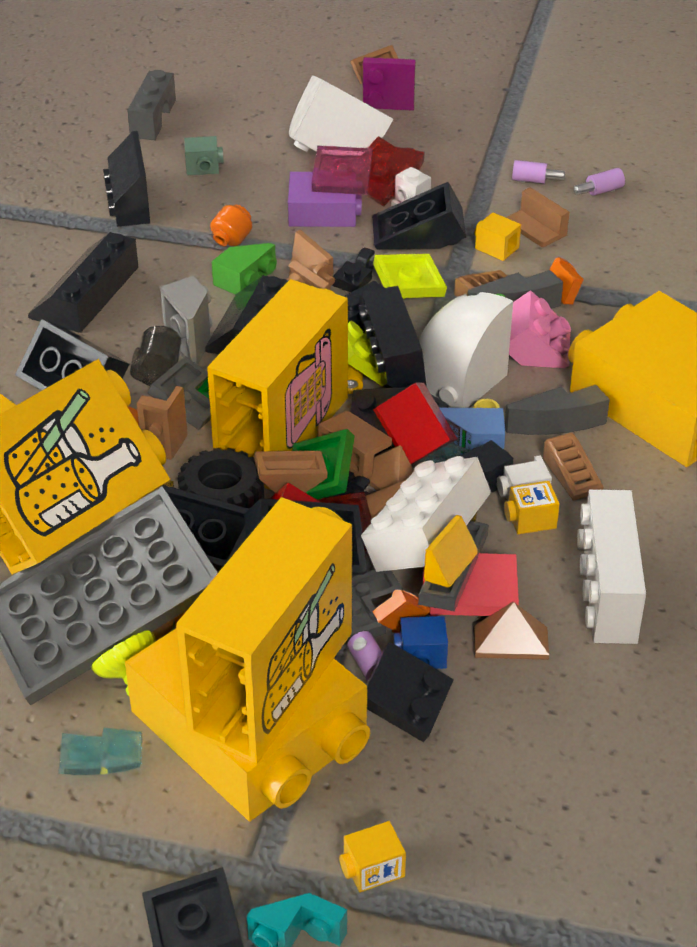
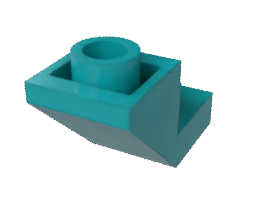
(282, 921)

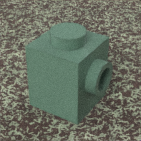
(202, 155)

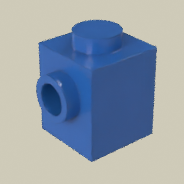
(424, 639)

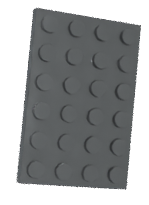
(98, 593)

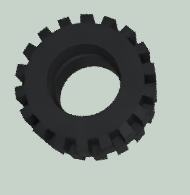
(223, 477)

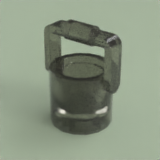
(156, 355)

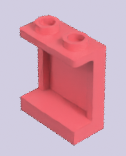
(489, 587)

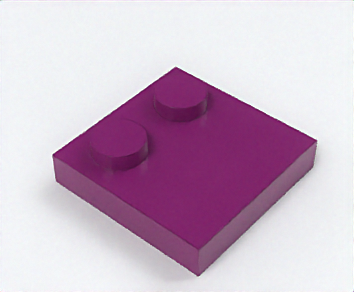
(389, 83)

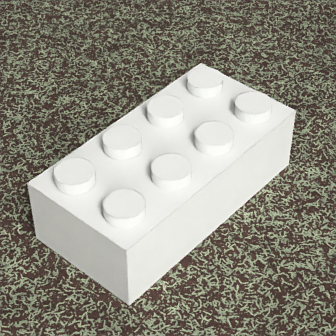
(423, 509)
(612, 567)

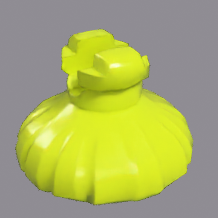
(112, 662)

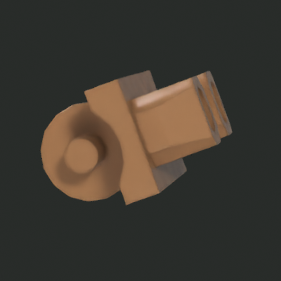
(317, 276)

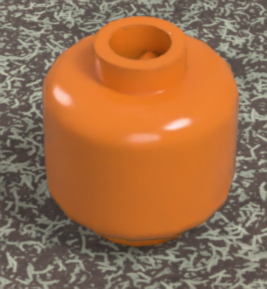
(231, 225)

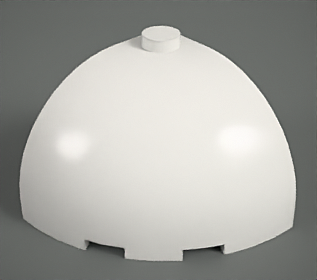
(334, 119)
(467, 348)

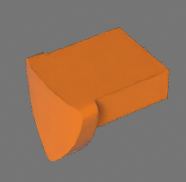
(571, 279)
(398, 606)

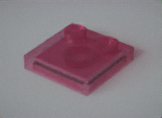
(342, 170)

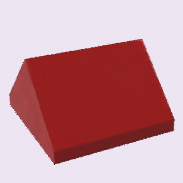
(415, 422)

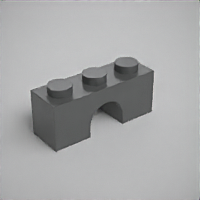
(152, 99)

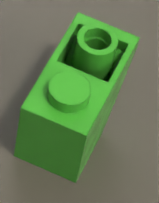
(243, 265)

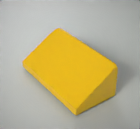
(449, 553)

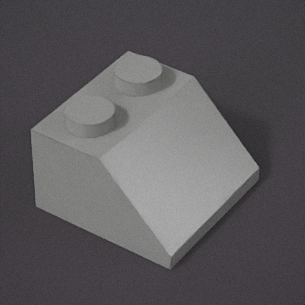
(188, 314)

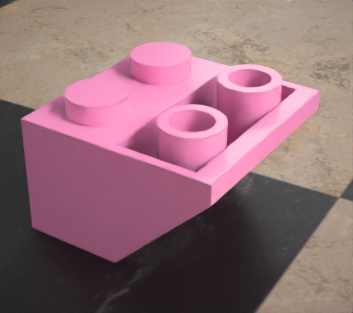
(538, 334)

